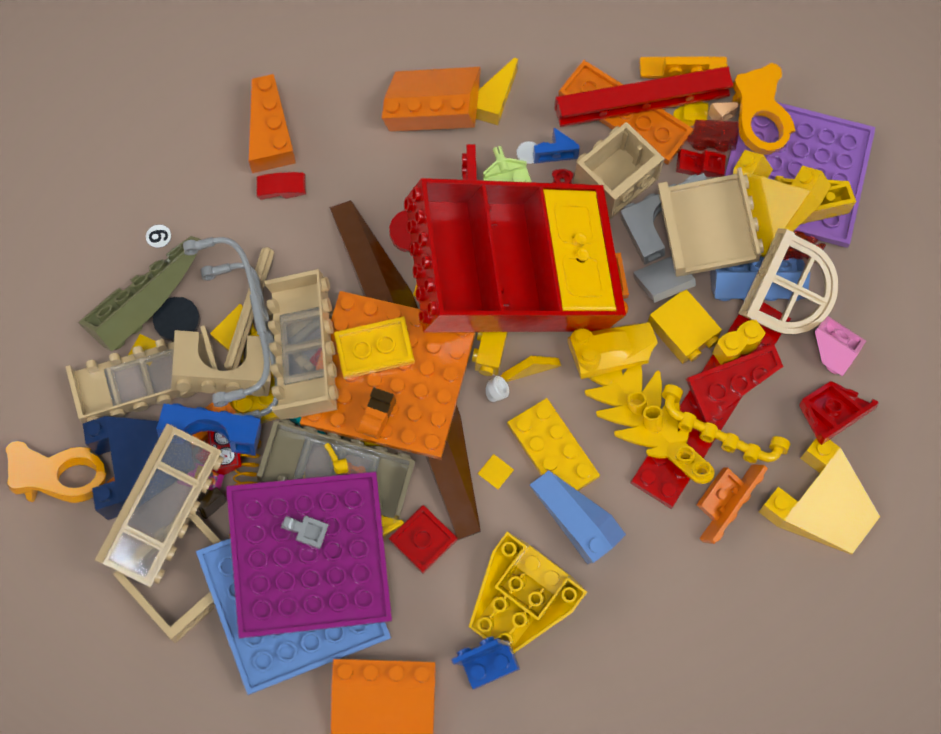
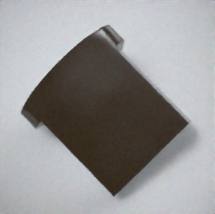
(211, 502)

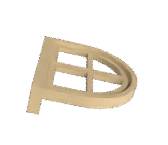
(767, 275)

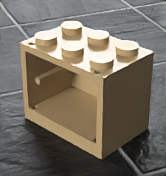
(622, 165)

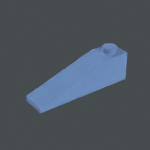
(582, 521)

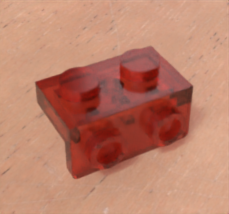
(714, 135)

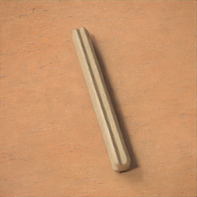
(246, 317)

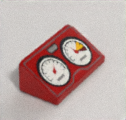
(231, 459)

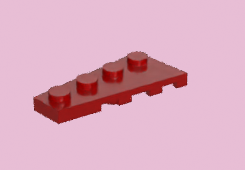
(726, 383)

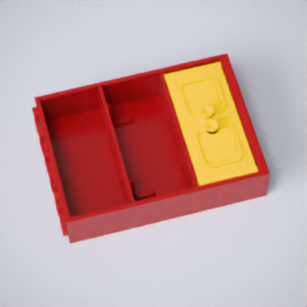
(512, 256)

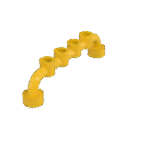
(709, 431)

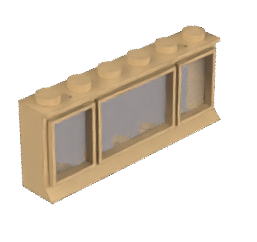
(160, 506)

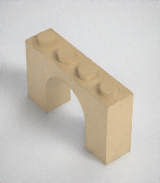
(193, 375)

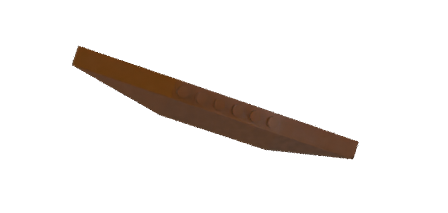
(382, 281)

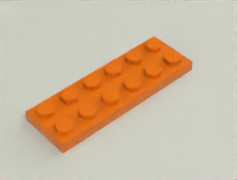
(657, 127)

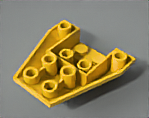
(522, 594)

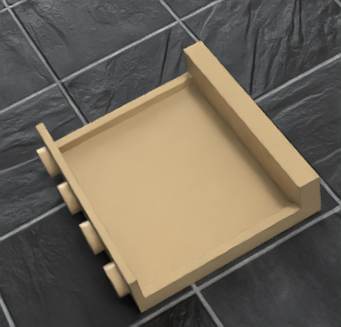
(710, 224)

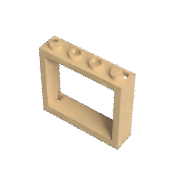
(191, 617)

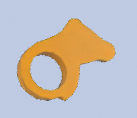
(756, 96)
(35, 472)

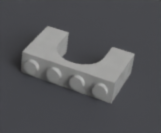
(639, 224)

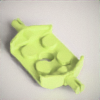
(506, 169)

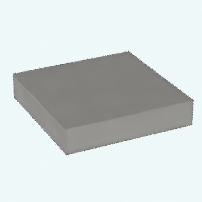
(660, 280)

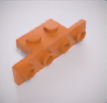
(725, 499)

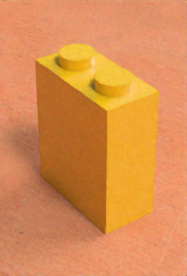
(685, 326)

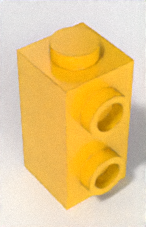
(490, 352)

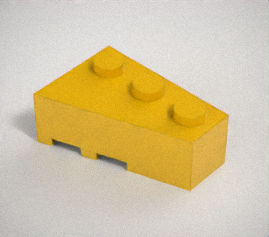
(837, 201)

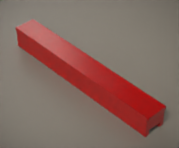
(643, 96)

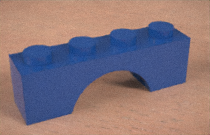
(240, 431)

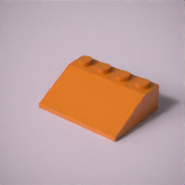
(432, 99)
(382, 697)

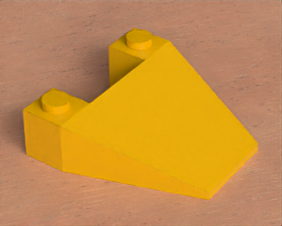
(779, 203)
(833, 507)

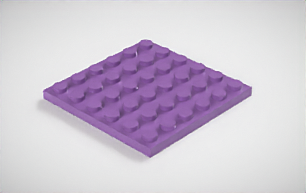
(822, 143)

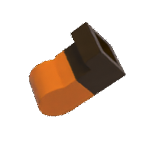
(377, 413)

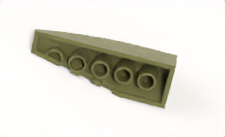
(129, 309)

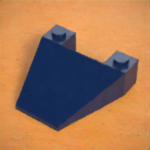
(130, 447)

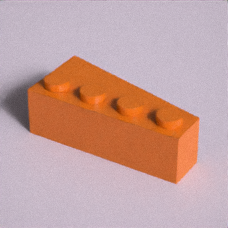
(269, 135)

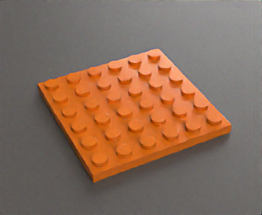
(423, 391)

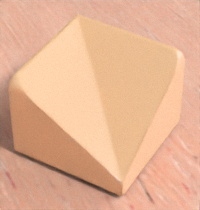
(723, 111)

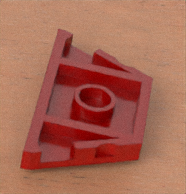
(833, 410)

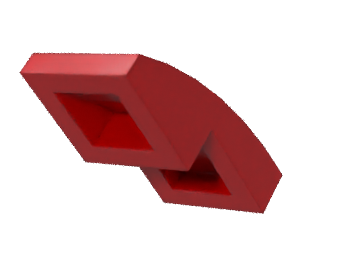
(695, 163)
(281, 184)

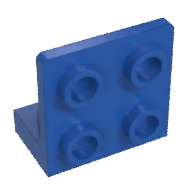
(488, 662)

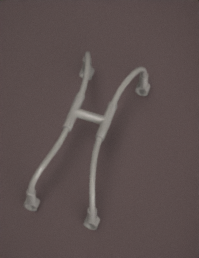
(259, 312)

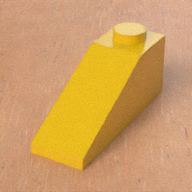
(495, 93)

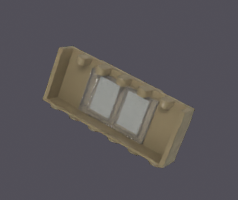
(301, 454)

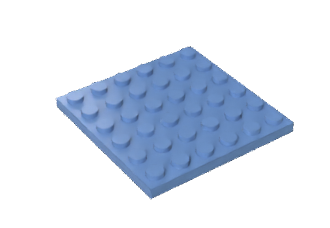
(278, 657)

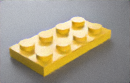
(552, 445)

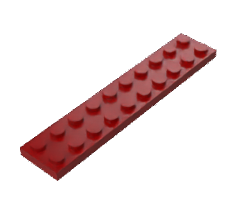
(660, 476)

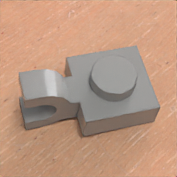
(309, 530)

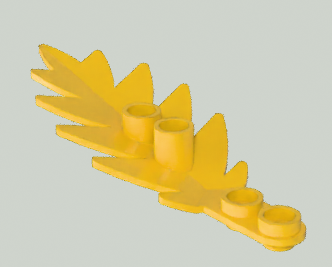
(650, 423)

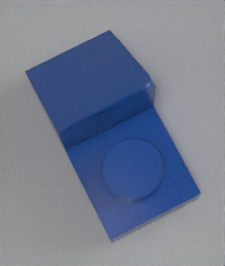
(561, 149)

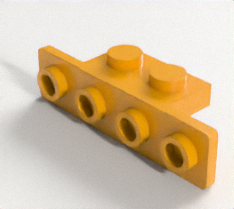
(670, 66)

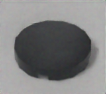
(176, 314)

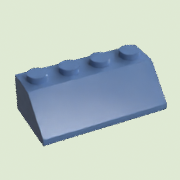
(737, 280)

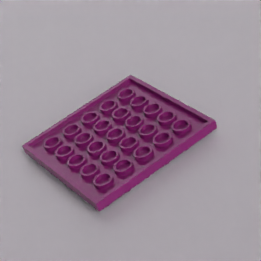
(296, 586)

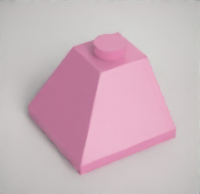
(837, 345)

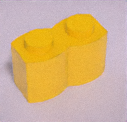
(739, 342)

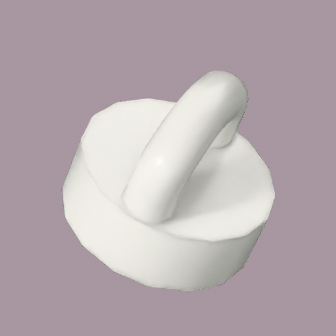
(497, 389)

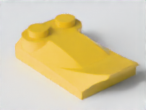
(611, 348)

